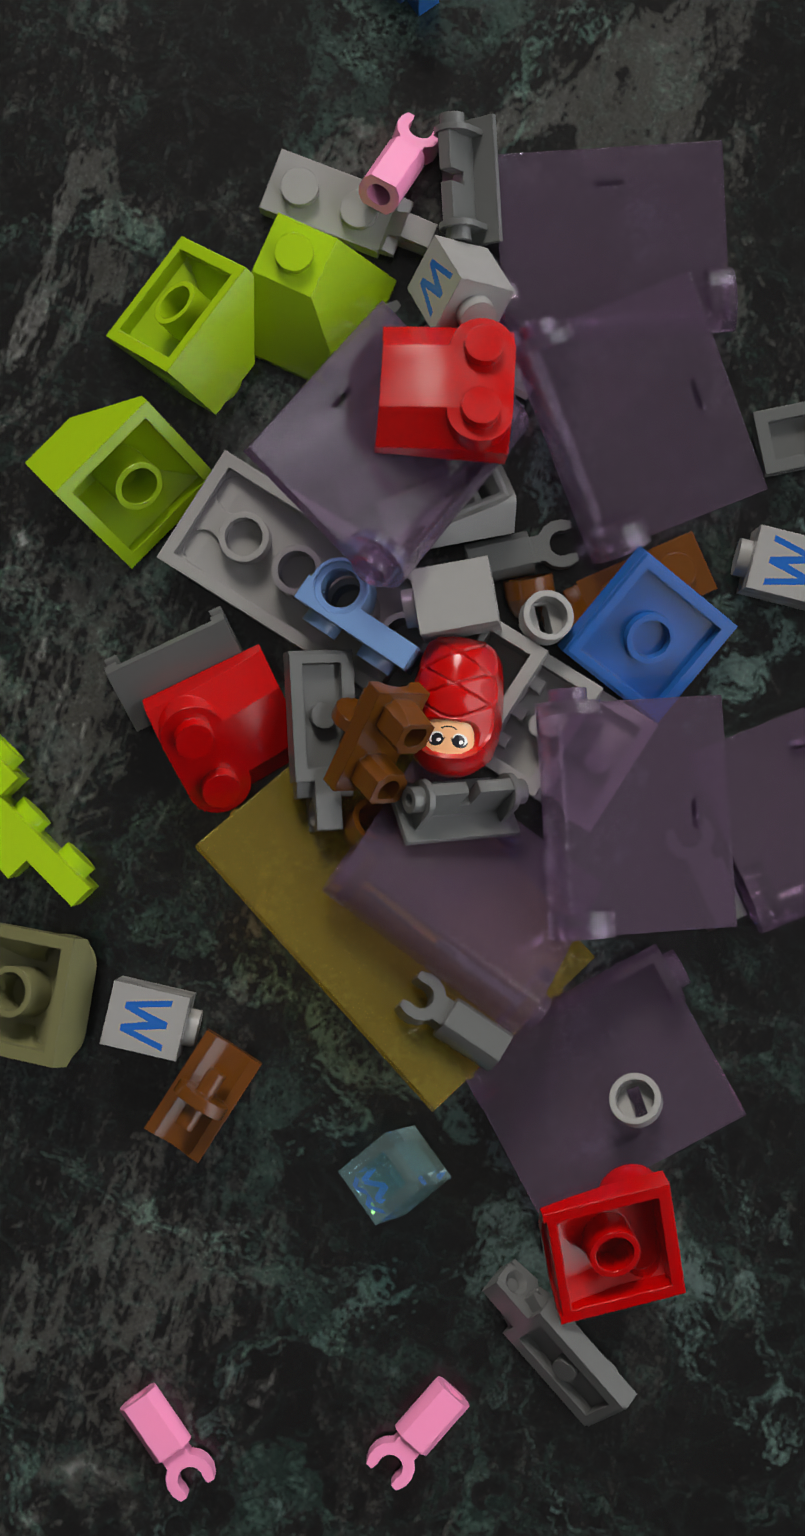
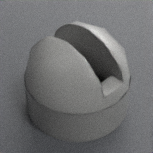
(557, 617)
(623, 1106)

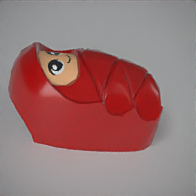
(462, 705)

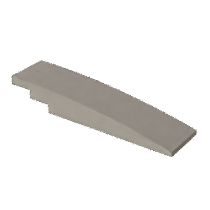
(258, 549)

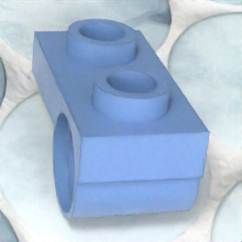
(380, 644)

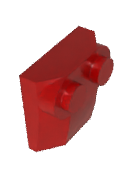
(447, 391)
(222, 729)
(612, 1245)

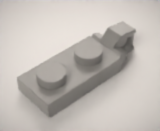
(332, 204)

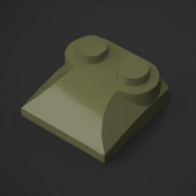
(44, 994)

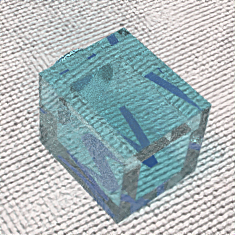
(394, 1174)

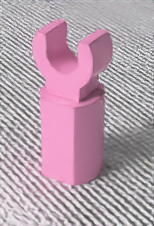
(397, 167)
(420, 1429)
(166, 1438)

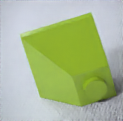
(310, 295)
(193, 324)
(122, 474)

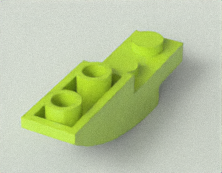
(27, 843)

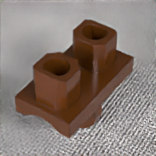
(375, 734)
(203, 1095)

